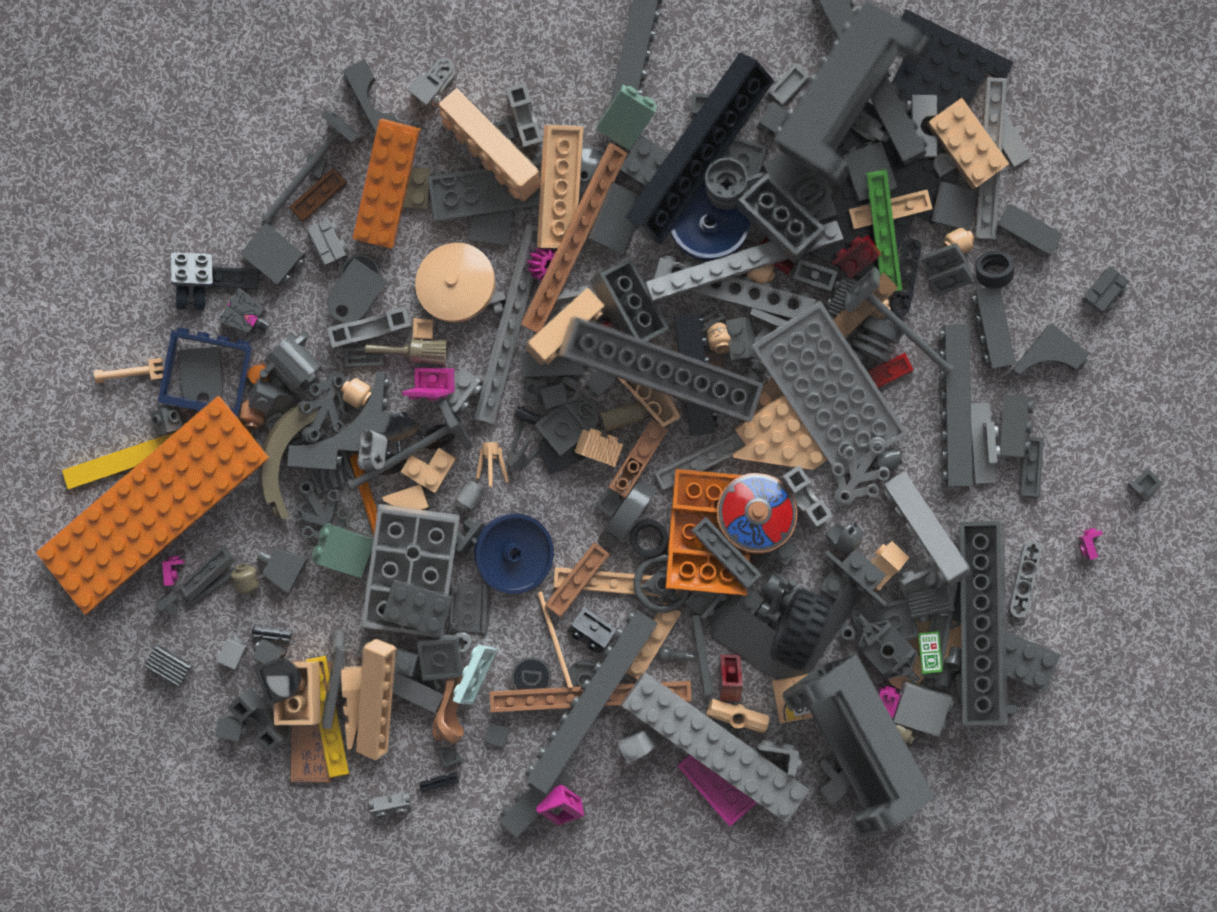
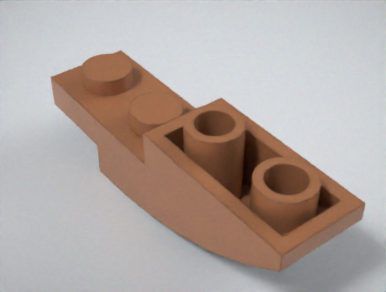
(638, 458)

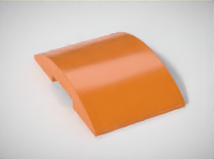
(688, 560)

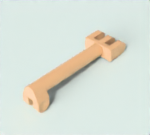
(100, 376)

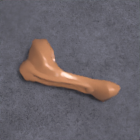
(446, 721)

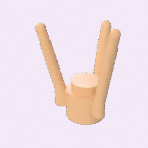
(490, 451)

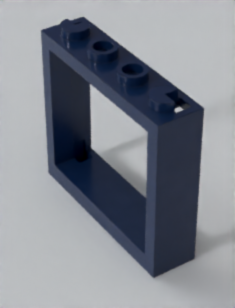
(204, 338)

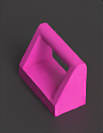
(563, 798)

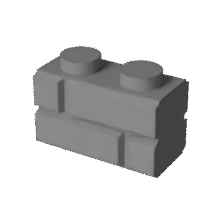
(327, 242)

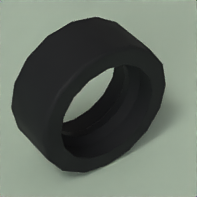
(994, 280)
(645, 523)

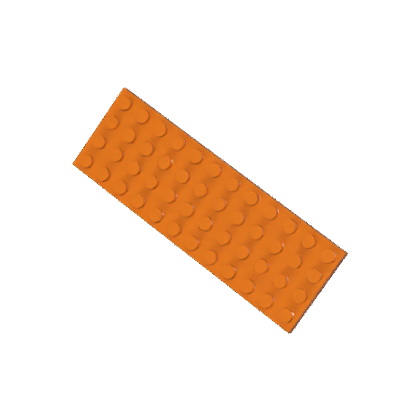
(152, 505)

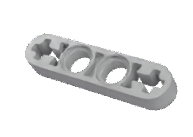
(1027, 579)

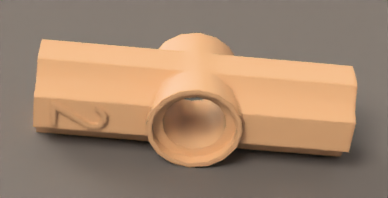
(749, 719)

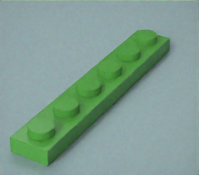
(883, 225)

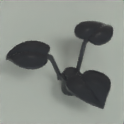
(401, 427)

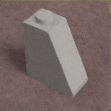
(639, 743)

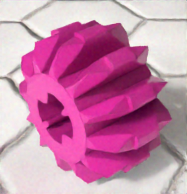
(540, 262)

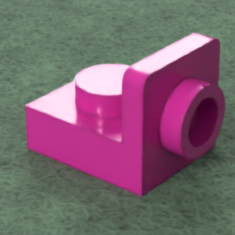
(169, 572)
(890, 698)

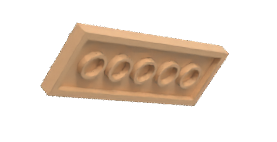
(559, 182)

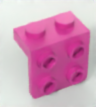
(432, 383)

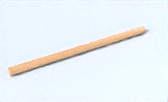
(555, 641)

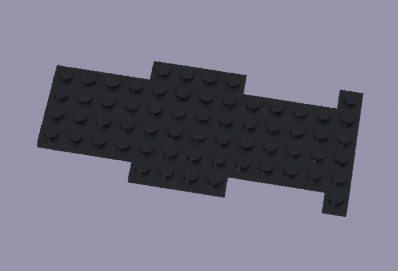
(950, 71)

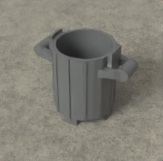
(292, 363)

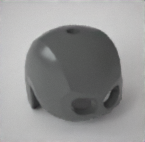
(845, 539)

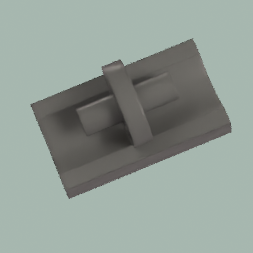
(467, 543)

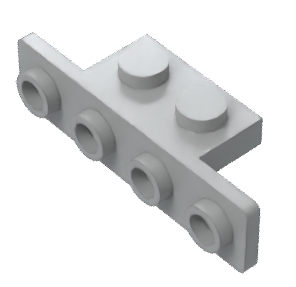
(984, 443)

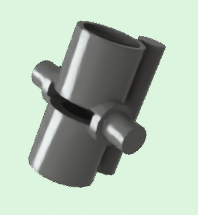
(773, 581)

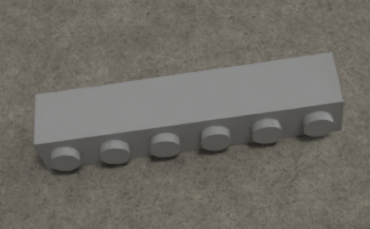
(927, 529)

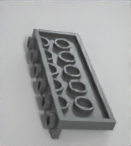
(474, 193)

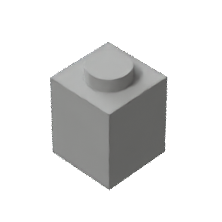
(232, 652)

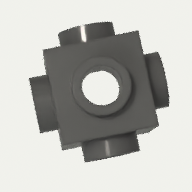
(166, 419)

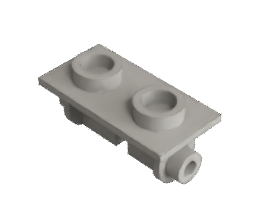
(383, 808)

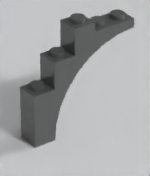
(325, 454)

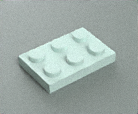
(474, 674)

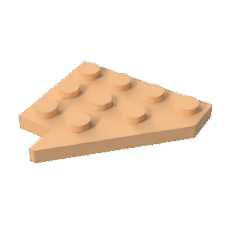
(778, 438)

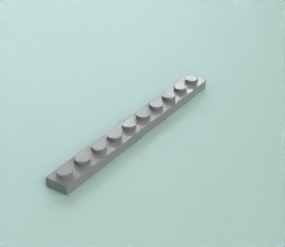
(730, 266)
(508, 330)

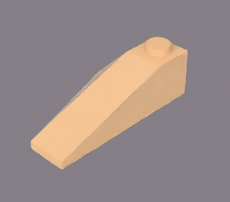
(351, 684)

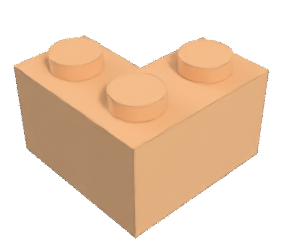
(430, 474)

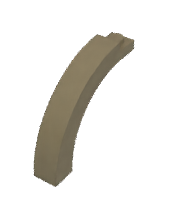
(274, 446)

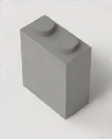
(922, 708)

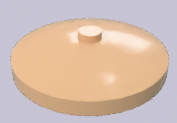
(455, 282)

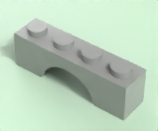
(369, 328)

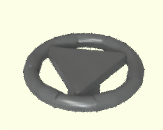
(657, 585)

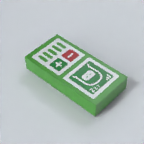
(930, 652)

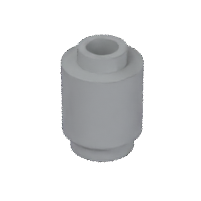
(469, 496)

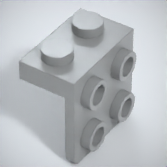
(793, 763)

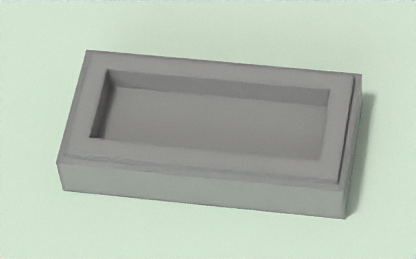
(788, 84)

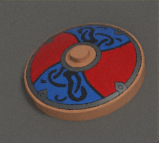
(756, 513)

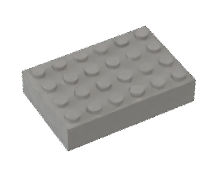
(408, 548)

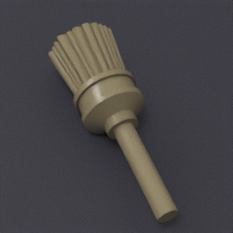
(417, 351)

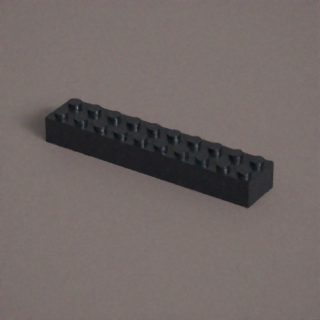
(699, 147)

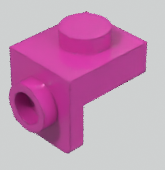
(1087, 548)

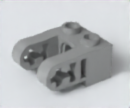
(429, 88)

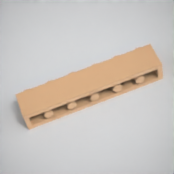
(375, 699)

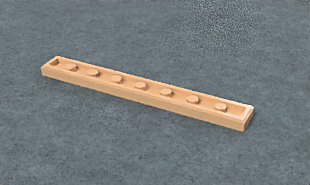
(608, 582)

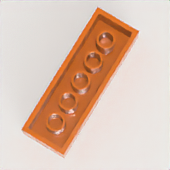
(386, 183)

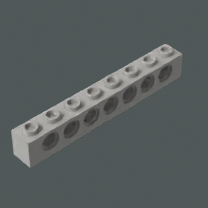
(742, 298)

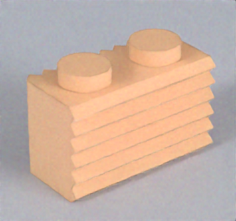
(599, 448)

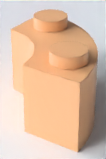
(889, 561)

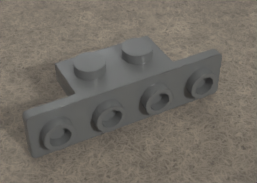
(862, 572)

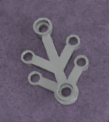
(859, 475)

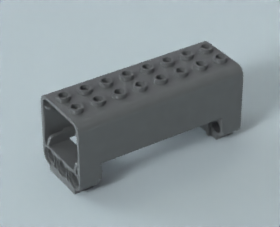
(845, 86)
(863, 743)

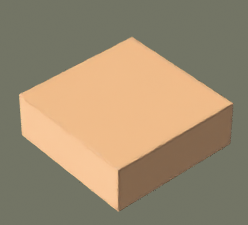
(423, 328)

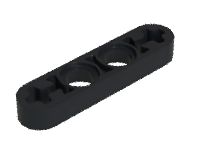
(908, 277)

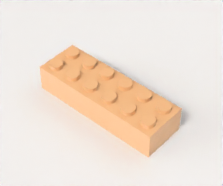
(489, 145)

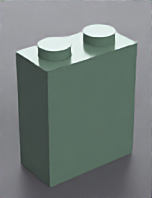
(626, 116)
(342, 550)

